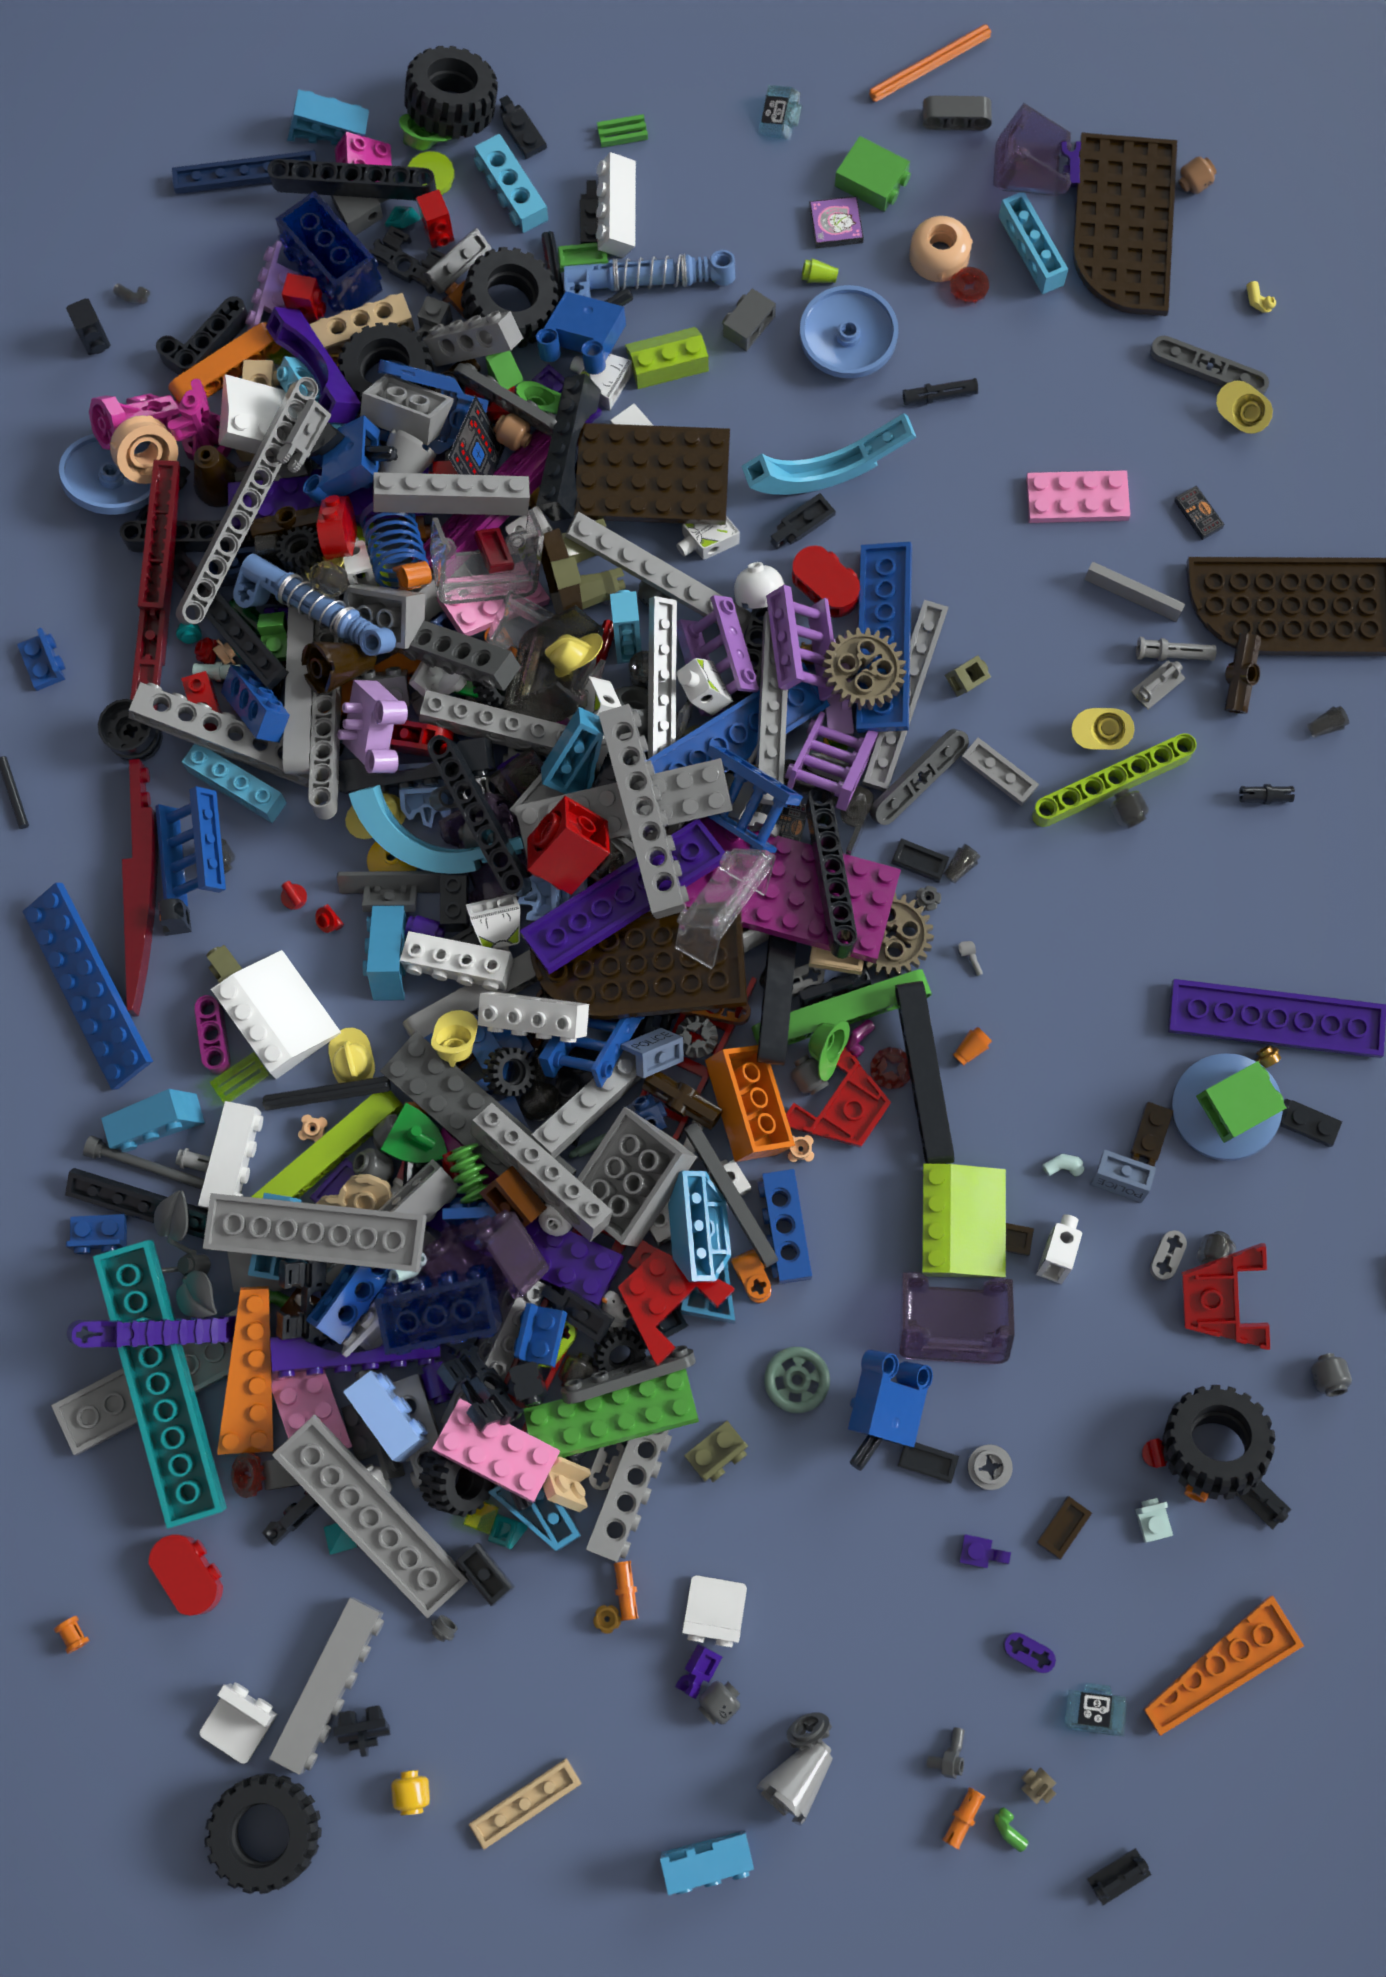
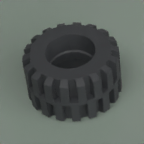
(440, 1488)

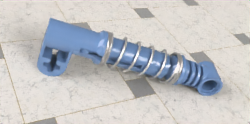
(650, 272)
(261, 578)

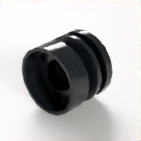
(117, 729)

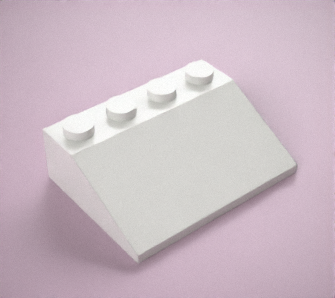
(247, 414)
(276, 1012)

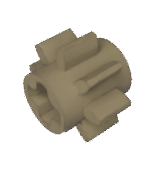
(1038, 1785)

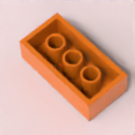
(749, 1103)

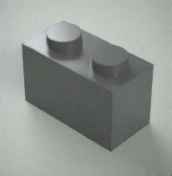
(748, 319)

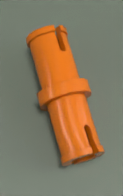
(626, 1590)
(963, 1818)

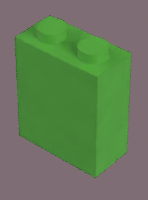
(872, 174)
(1241, 1101)

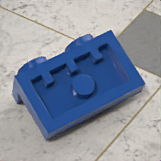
(41, 661)
(460, 1213)
(97, 1232)
(539, 1335)

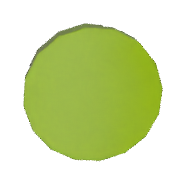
(439, 165)

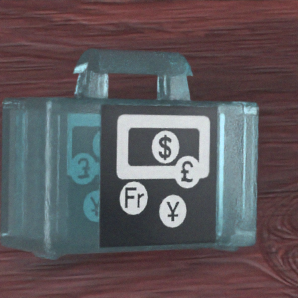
(780, 112)
(1096, 1711)

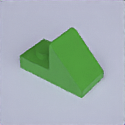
(504, 369)
(274, 633)

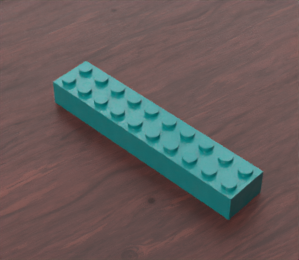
(161, 1388)

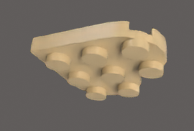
(360, 1192)

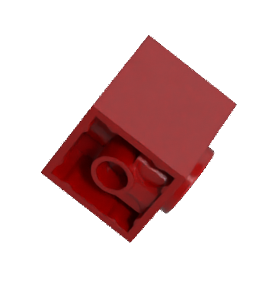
(567, 845)

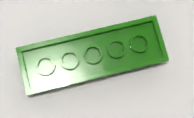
(615, 1416)

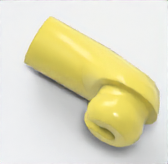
(1261, 303)

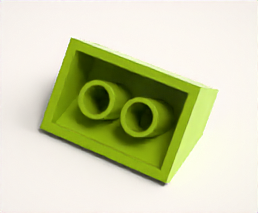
(668, 357)

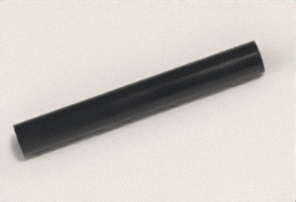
(13, 793)

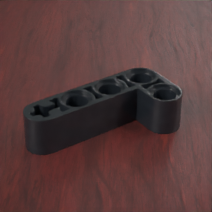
(228, 316)

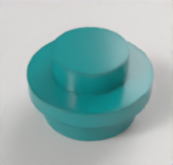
(189, 633)

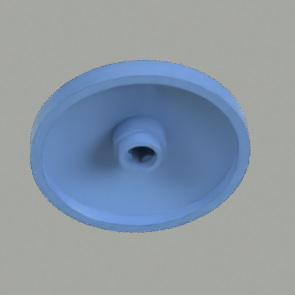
(848, 331)
(96, 482)
(1196, 1126)

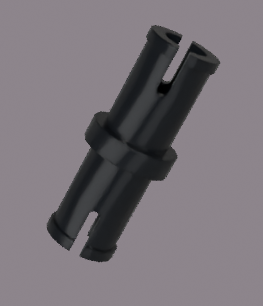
(1266, 794)

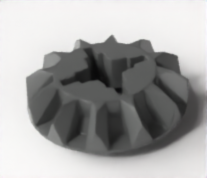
(698, 1048)
(815, 1723)

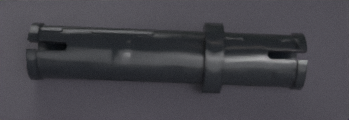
(911, 395)

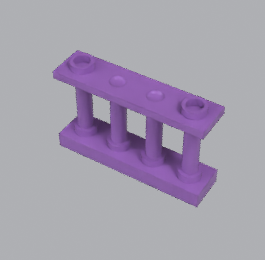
(731, 635)
(786, 642)
(850, 775)

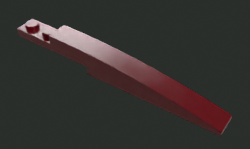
(156, 575)
(139, 886)

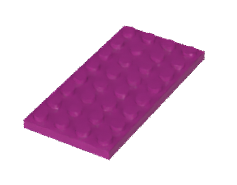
(793, 897)

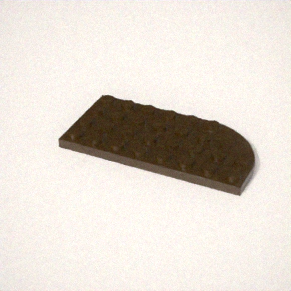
(1126, 220)

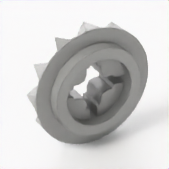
(1001, 1474)

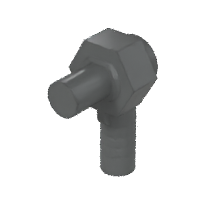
(951, 1763)

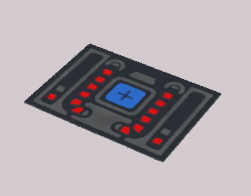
(476, 444)

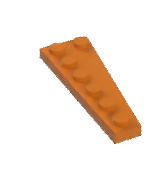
(248, 1395)
(1239, 1656)

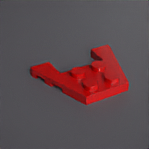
(849, 1112)
(656, 1291)
(1213, 1297)

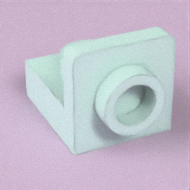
(1153, 1520)

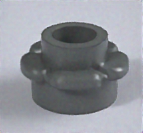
(931, 904)
(443, 1628)

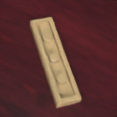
(525, 1803)

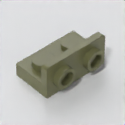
(716, 1452)

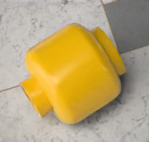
(410, 1793)

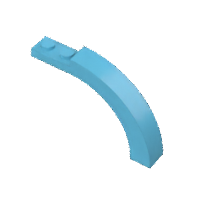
(821, 472)
(402, 844)

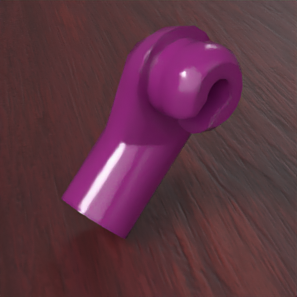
(859, 1033)

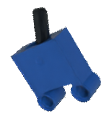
(585, 327)
(350, 462)
(887, 1408)

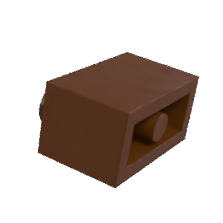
(513, 1194)

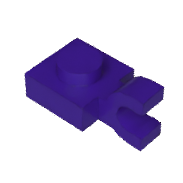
(1073, 162)
(978, 1552)
(700, 1667)

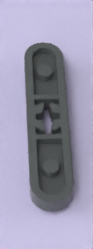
(1186, 356)
(491, 390)
(931, 765)
(606, 1382)

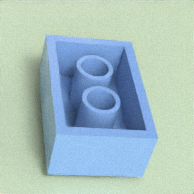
(387, 1416)

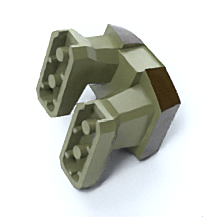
(563, 578)

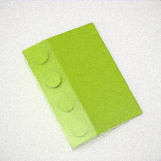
(964, 1221)

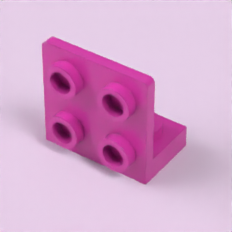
(362, 150)

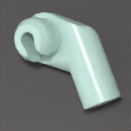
(1066, 1162)
(398, 1276)

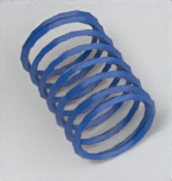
(415, 535)

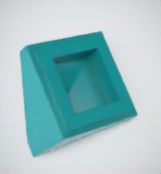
(402, 217)
(506, 1531)
(338, 1539)

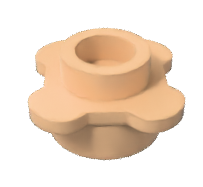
(224, 653)
(308, 1122)
(807, 1154)

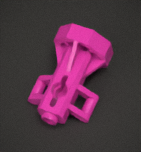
(108, 413)
(196, 422)

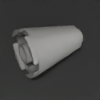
(410, 453)
(797, 1781)

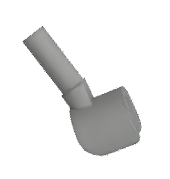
(968, 949)

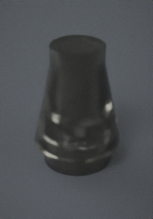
(1330, 721)
(961, 863)

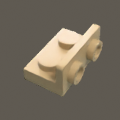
(564, 1485)

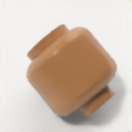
(1197, 175)
(513, 432)

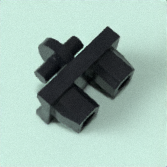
(362, 1734)

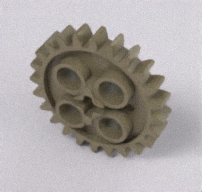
(848, 651)
(904, 916)

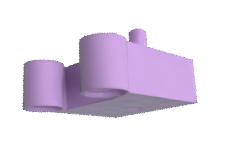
(370, 725)

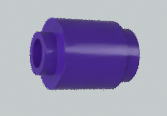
(424, 926)
(433, 1384)

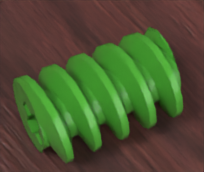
(468, 1173)

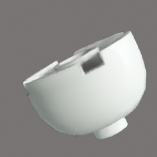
(756, 583)

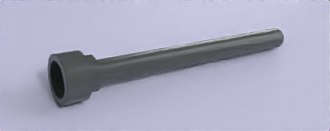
(96, 1148)

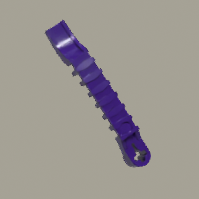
(149, 1333)

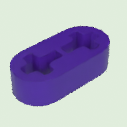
(1025, 1658)

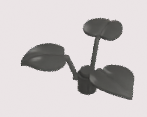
(196, 1293)

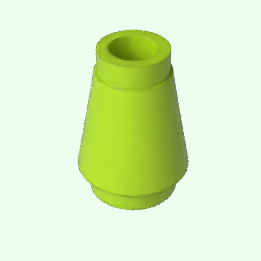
(818, 272)

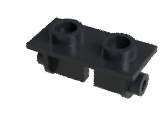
(1266, 1504)
(1119, 1876)

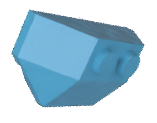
(699, 1227)

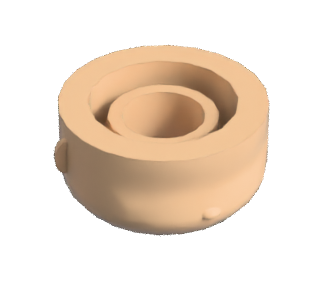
(935, 263)
(133, 432)

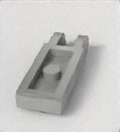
(303, 435)

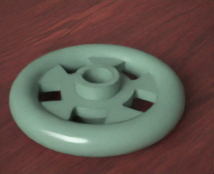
(781, 1397)

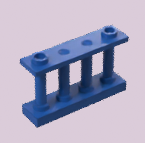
(763, 784)
(207, 845)
(556, 1052)

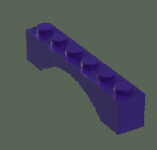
(295, 334)
(298, 1356)

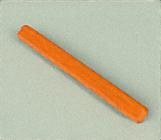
(930, 63)

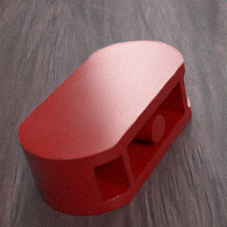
(336, 527)
(823, 576)
(414, 738)
(186, 1574)

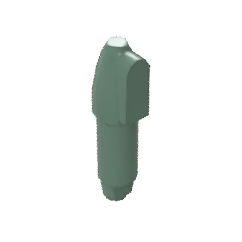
(587, 1147)

